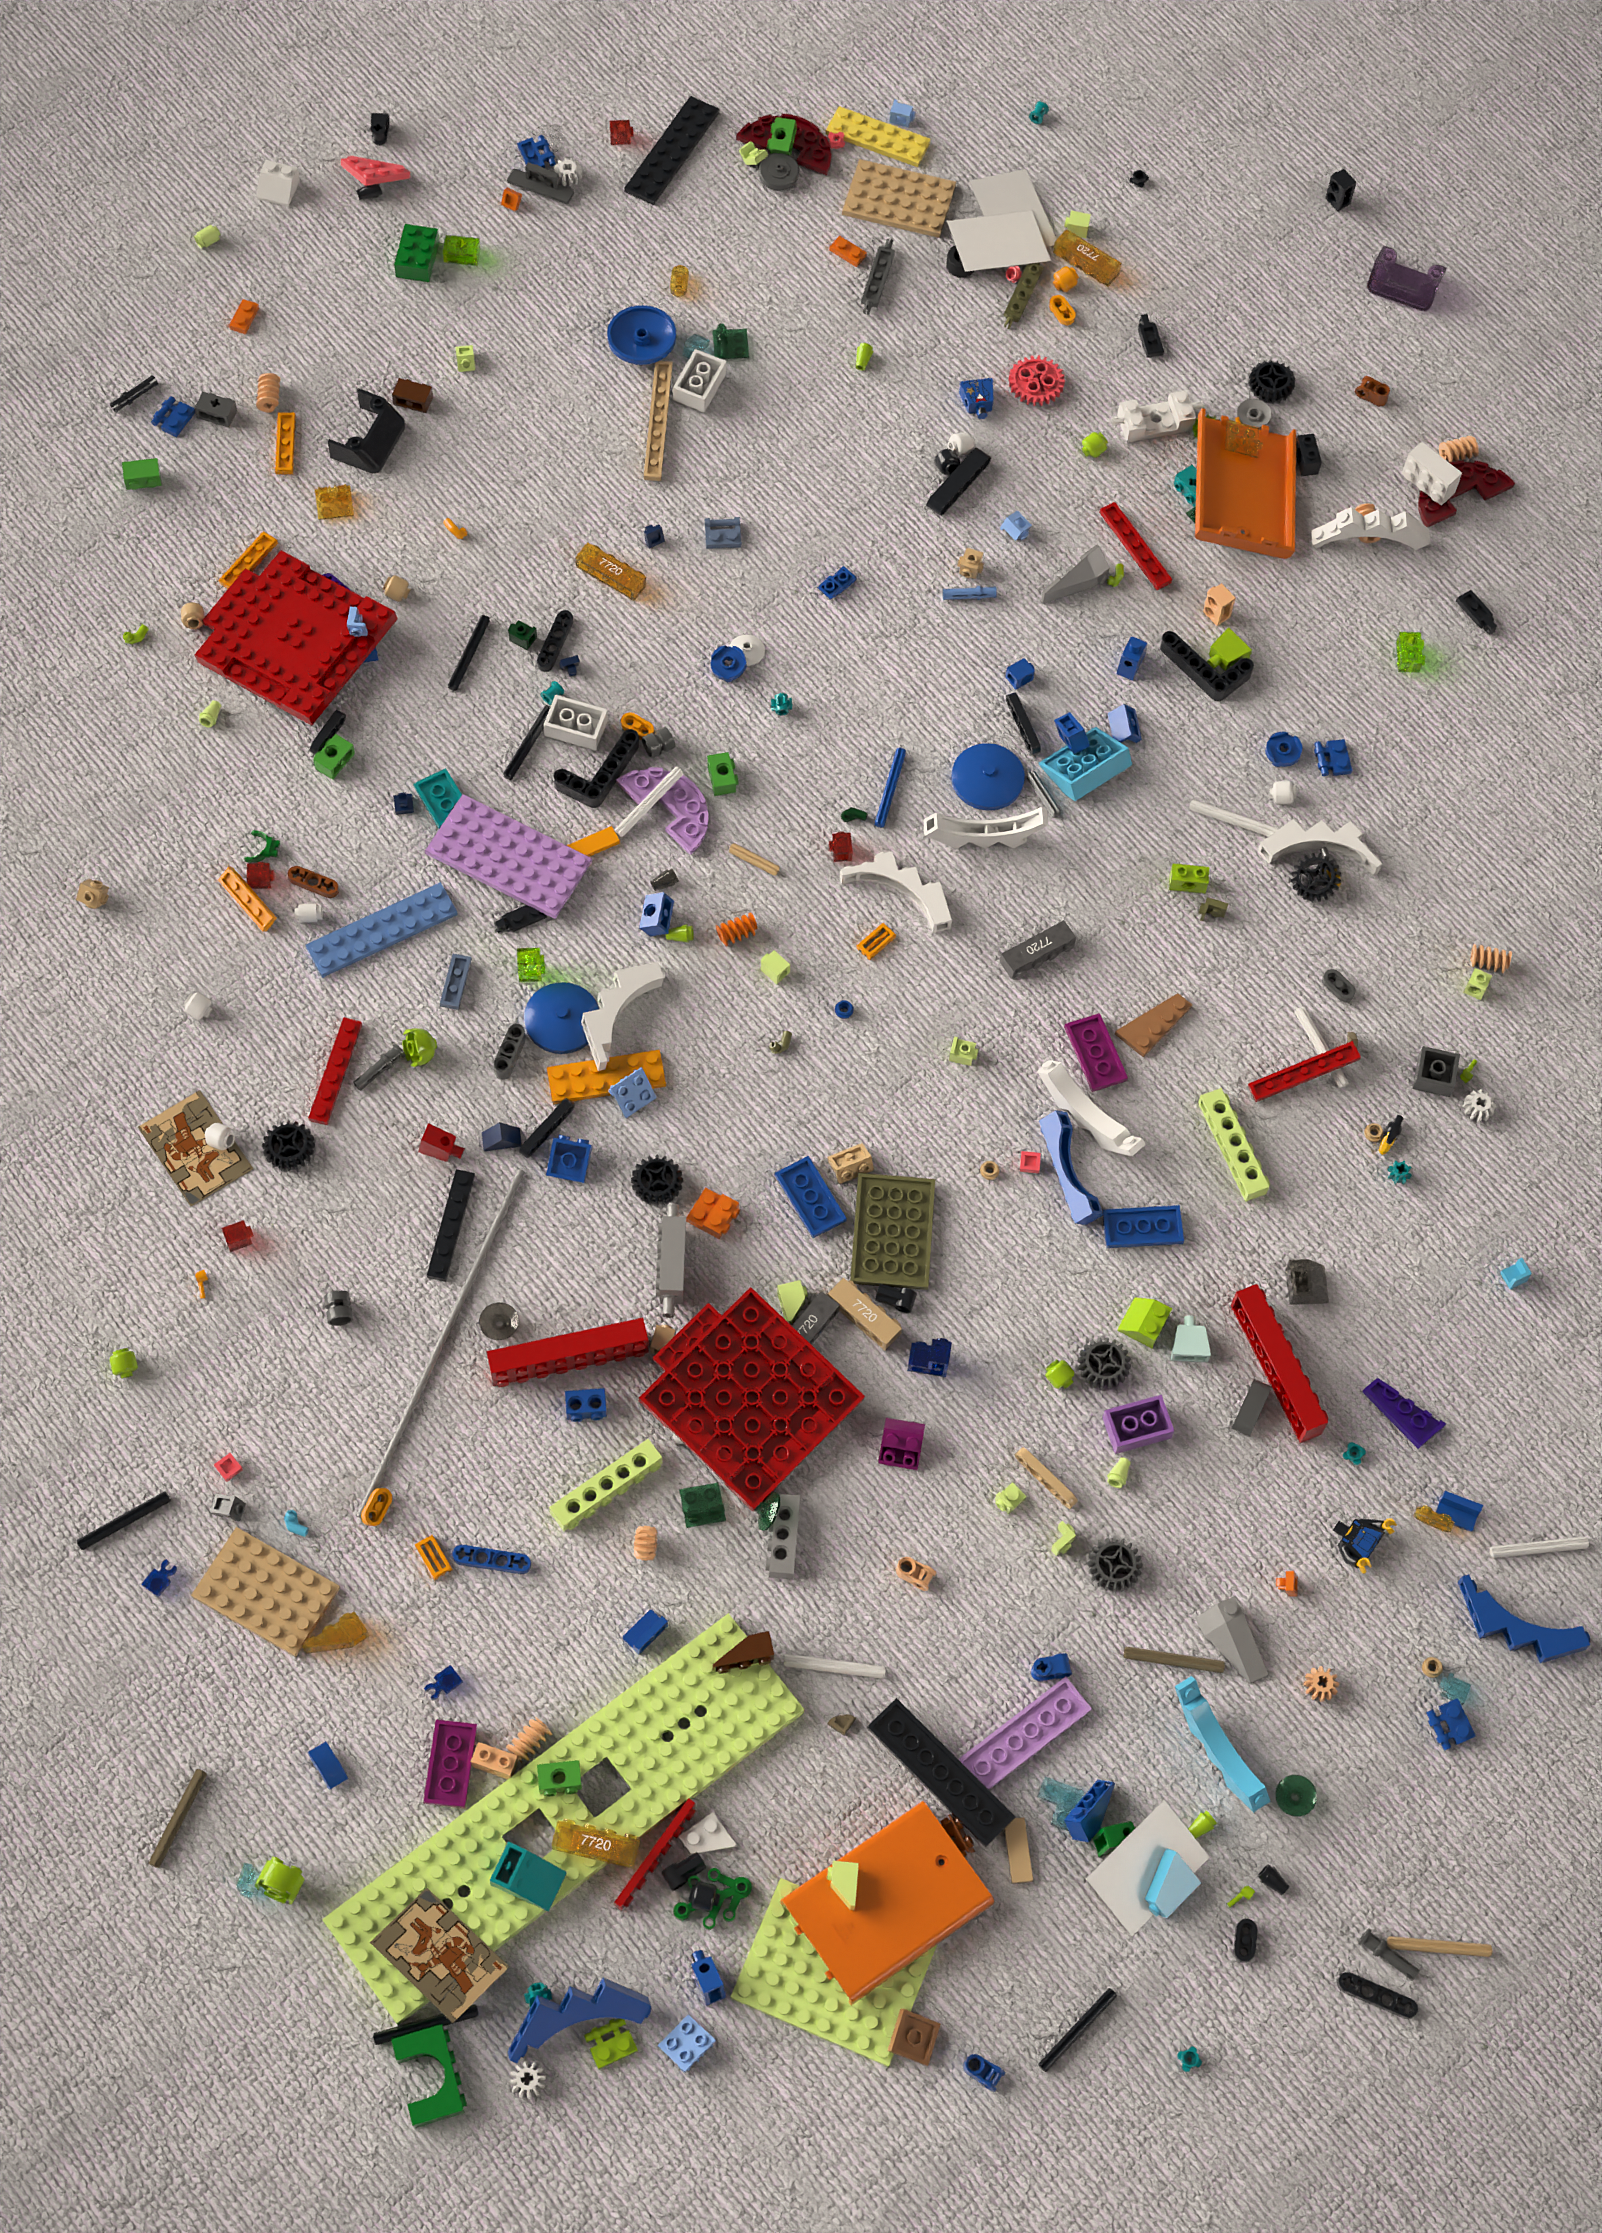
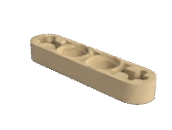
(1046, 1478)

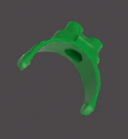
(269, 850)

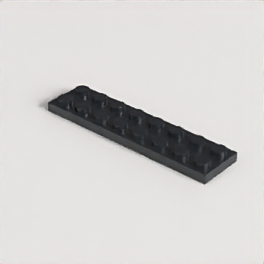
(671, 150)
(941, 1772)

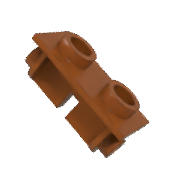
(955, 1828)

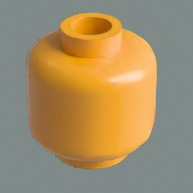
(1065, 279)

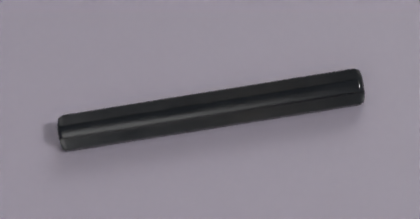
(468, 652)
(526, 745)
(123, 1520)
(1077, 2030)
(395, 2032)

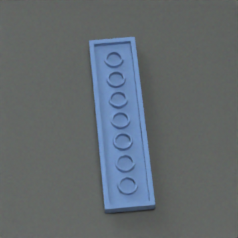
(381, 929)

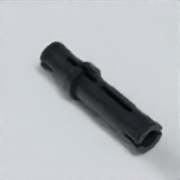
(128, 397)

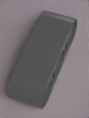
(509, 1043)
(1251, 1407)

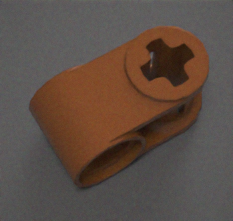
(1373, 391)

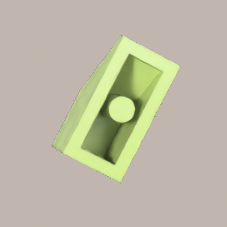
(791, 1299)
(844, 1881)

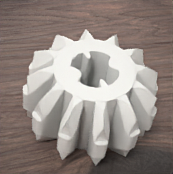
(569, 172)
(1479, 1105)
(521, 2076)

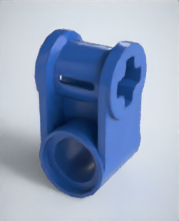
(1055, 1667)
(984, 2072)

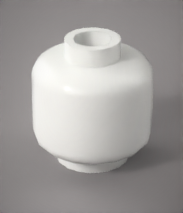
(961, 443)
(1283, 792)
(198, 1006)
(219, 1136)

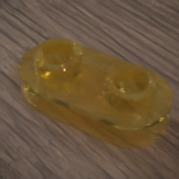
(678, 282)
(1439, 1521)

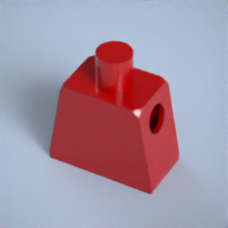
(439, 1144)

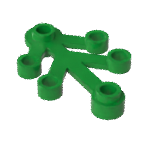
(726, 1893)

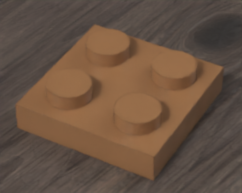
(914, 2037)

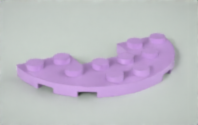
(682, 800)

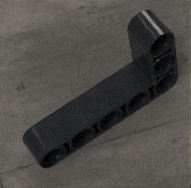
(1203, 669)
(605, 774)

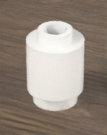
(309, 913)

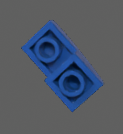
(837, 583)
(327, 1765)

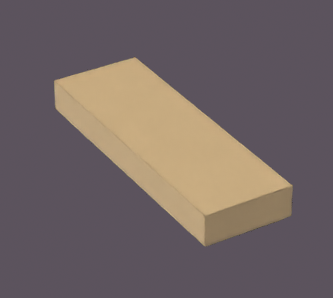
(1018, 1852)

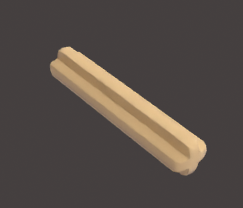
(754, 859)

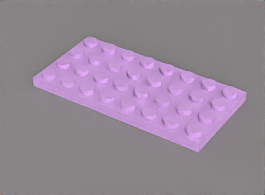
(508, 856)

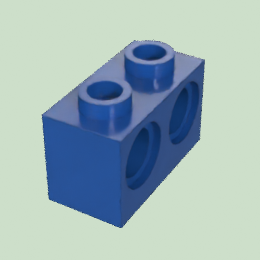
(1072, 733)
(585, 1399)

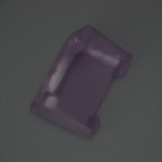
(1403, 283)

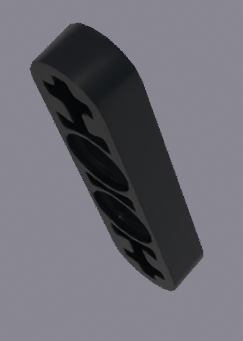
(553, 640)
(1023, 723)
(547, 1127)
(1376, 1998)

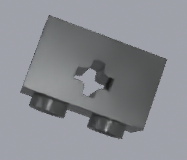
(215, 409)

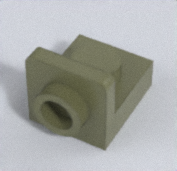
(1213, 907)

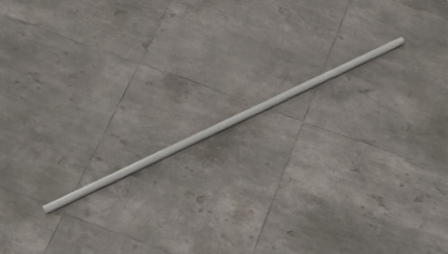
(443, 1338)

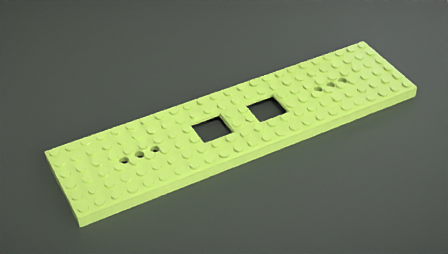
(741, 1716)

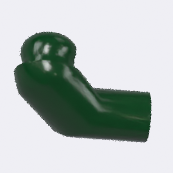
(853, 813)

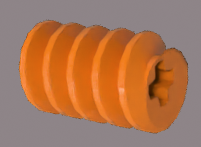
(737, 928)

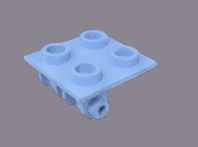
(633, 1092)
(686, 2043)

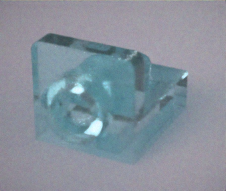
(694, 342)
(1454, 1688)
(247, 1877)

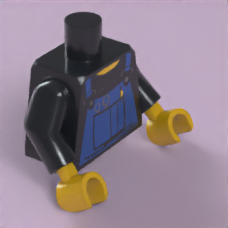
(1361, 1540)

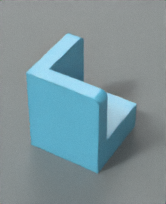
(1516, 1274)

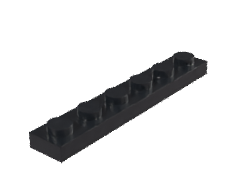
(450, 1225)

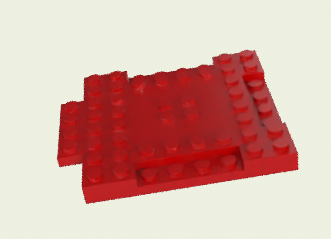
(290, 636)
(748, 1395)

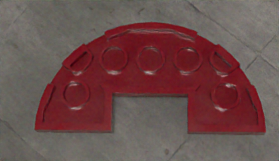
(808, 139)
(1474, 475)

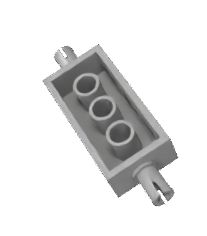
(671, 1260)

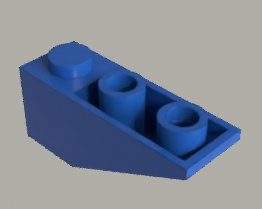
(1089, 1813)

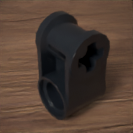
(379, 127)

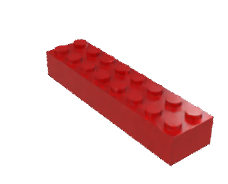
(568, 1352)
(1279, 1363)

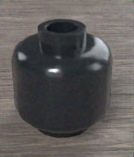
(947, 461)
(704, 1896)

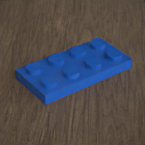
(810, 1197)
(1143, 1226)

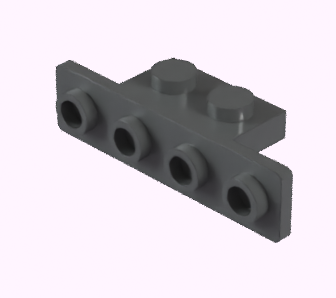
(541, 182)

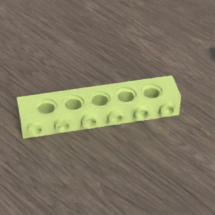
(1248, 1187)
(644, 1452)

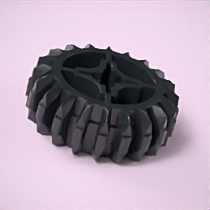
(1271, 381)
(1319, 870)
(297, 1155)
(646, 1170)

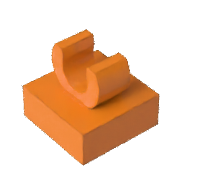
(511, 199)
(1289, 1583)

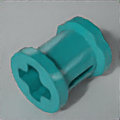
(1039, 112)
(549, 694)

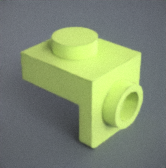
(1065, 1541)

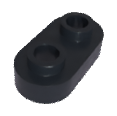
(1245, 1941)

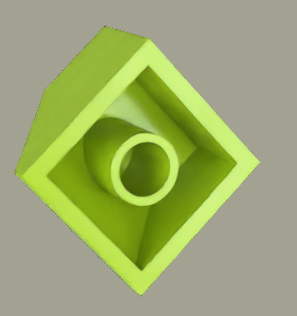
(1145, 1320)

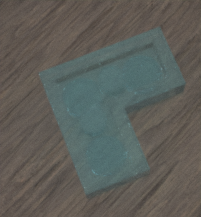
(1063, 1796)

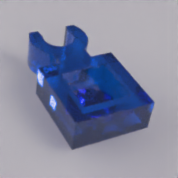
(158, 1581)
(445, 1681)

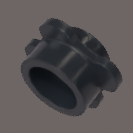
(1139, 178)

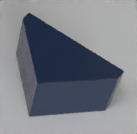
(501, 1137)

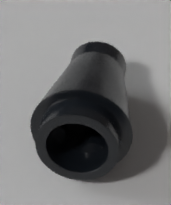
(369, 191)
(1271, 1878)

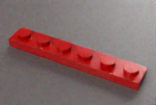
(1135, 546)
(335, 1071)
(1304, 1071)
(650, 1863)

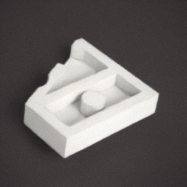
(707, 1836)

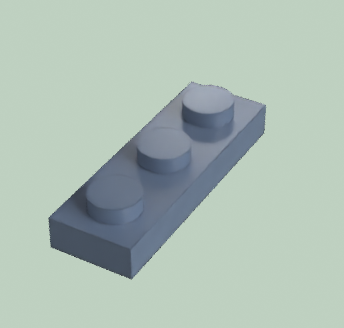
(455, 981)

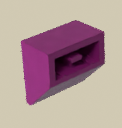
(901, 1443)

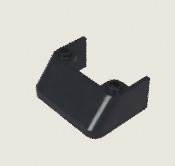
(374, 450)

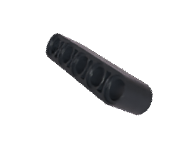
(958, 481)

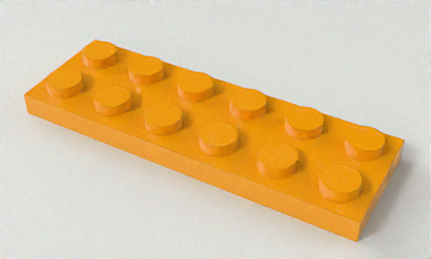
(584, 1081)

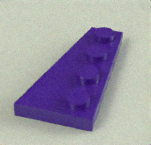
(1407, 1417)

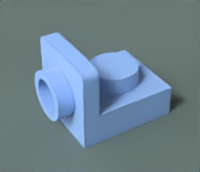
(355, 623)

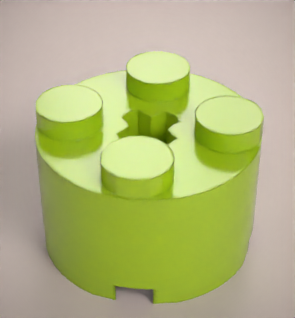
(280, 1881)

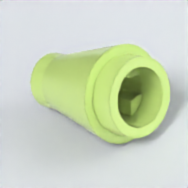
(210, 714)
(1118, 1475)

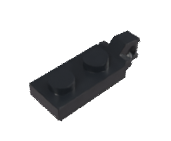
(1150, 337)
(1477, 611)
(519, 919)

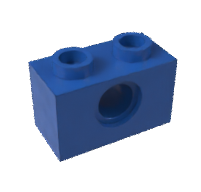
(656, 914)

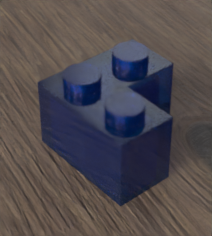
(931, 1358)

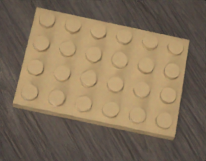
(899, 198)
(265, 1591)

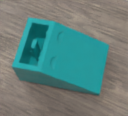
(527, 1876)

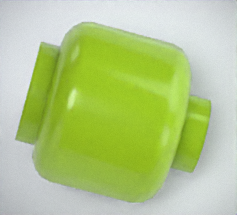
(1094, 444)
(123, 1363)
(1060, 1374)

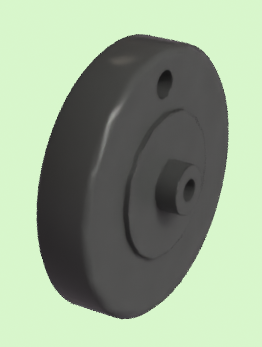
(778, 171)

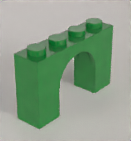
(448, 2100)

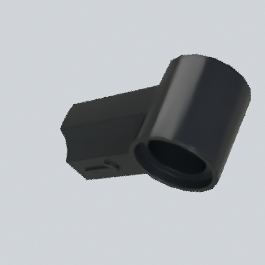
(901, 1299)
(679, 1873)

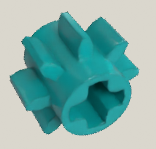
(781, 704)
(1403, 1168)
(537, 1989)

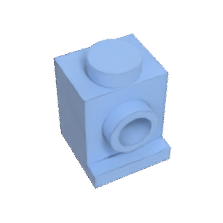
(901, 114)
(1016, 526)

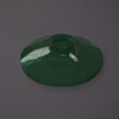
(768, 1511)
(1302, 1788)

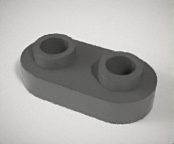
(1339, 985)

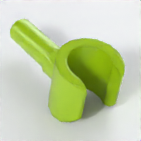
(1466, 1075)
(1247, 1892)

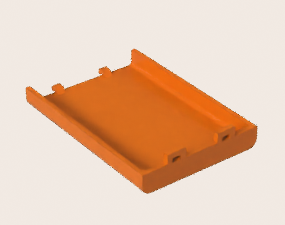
(1246, 491)
(901, 1903)

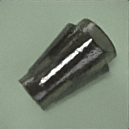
(664, 880)

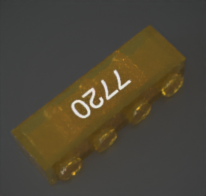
(1087, 258)
(611, 571)
(596, 1844)

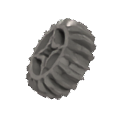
(1121, 1371)
(1122, 1567)

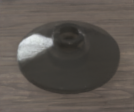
(495, 1313)

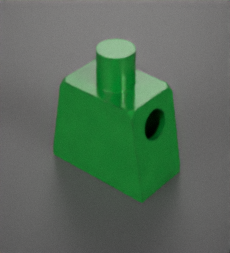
(1111, 1836)

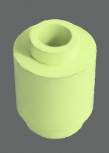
(207, 236)

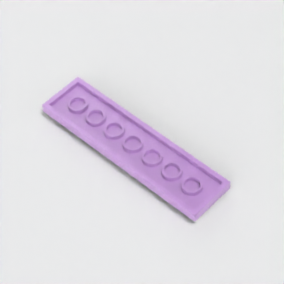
(1026, 1733)

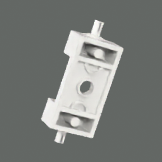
(1174, 417)

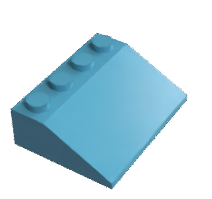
(1088, 769)

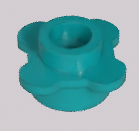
(1352, 1447)
(1195, 2061)

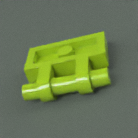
(613, 2049)

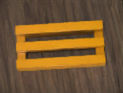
(865, 951)
(441, 1572)

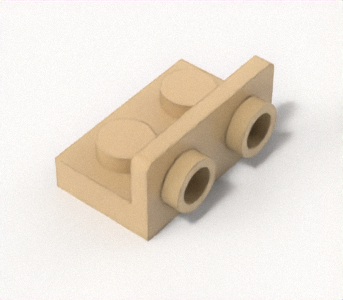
(851, 1162)

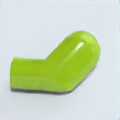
(1119, 574)
(135, 637)

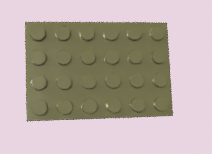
(893, 1231)

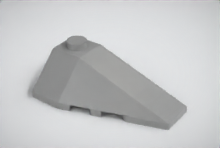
(1084, 576)
(1230, 1633)

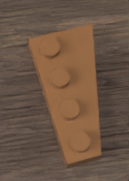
(1153, 1025)

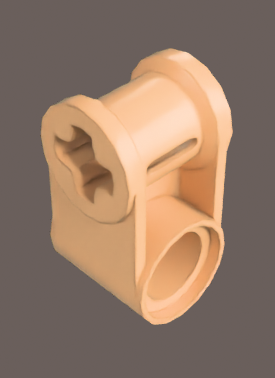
(916, 1574)

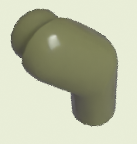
(782, 1045)

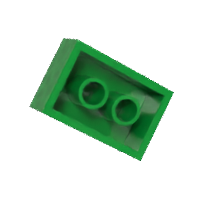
(416, 253)

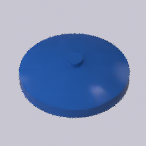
(641, 334)
(988, 776)
(555, 1017)

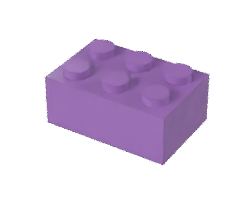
(1138, 1424)

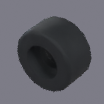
(955, 267)

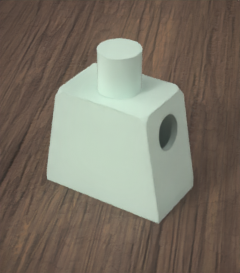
(1190, 1342)

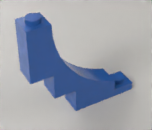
(1492, 1619)
(549, 2018)

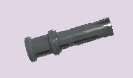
(386, 1061)
(1380, 1948)

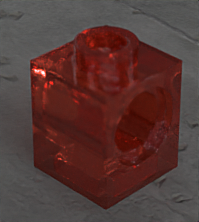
(620, 132)

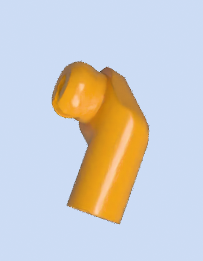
(458, 533)

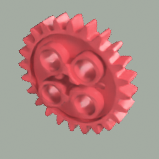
(1031, 380)

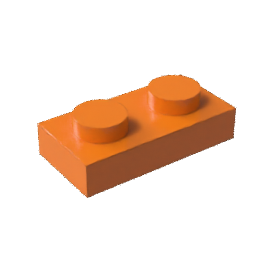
(848, 251)
(244, 316)

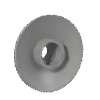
(1254, 407)

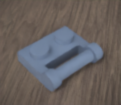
(722, 537)

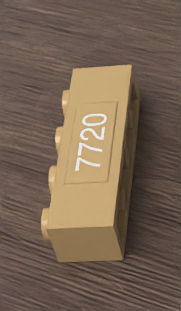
(865, 1314)

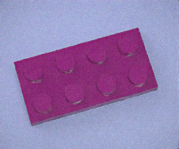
(1095, 1052)
(450, 1764)

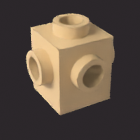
(971, 563)
(92, 893)

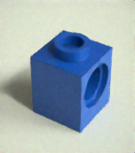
(1020, 673)

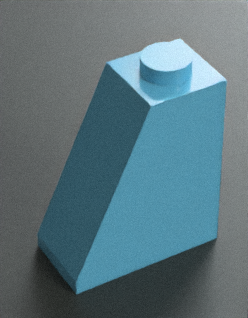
(1171, 1884)

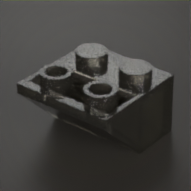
(1306, 1282)

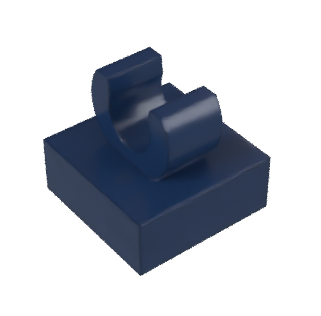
(653, 535)
(569, 664)
(403, 803)

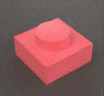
(1030, 1162)
(228, 1467)

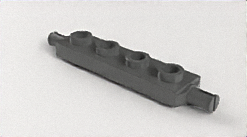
(878, 276)

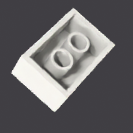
(699, 380)
(1431, 473)
(575, 722)

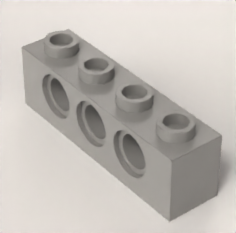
(784, 1567)

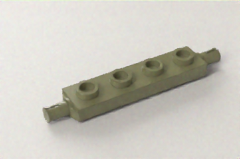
(1022, 293)

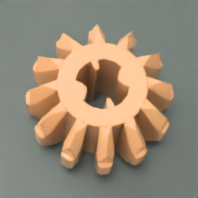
(645, 1543)
(1322, 1692)

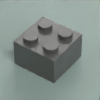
(1436, 1071)

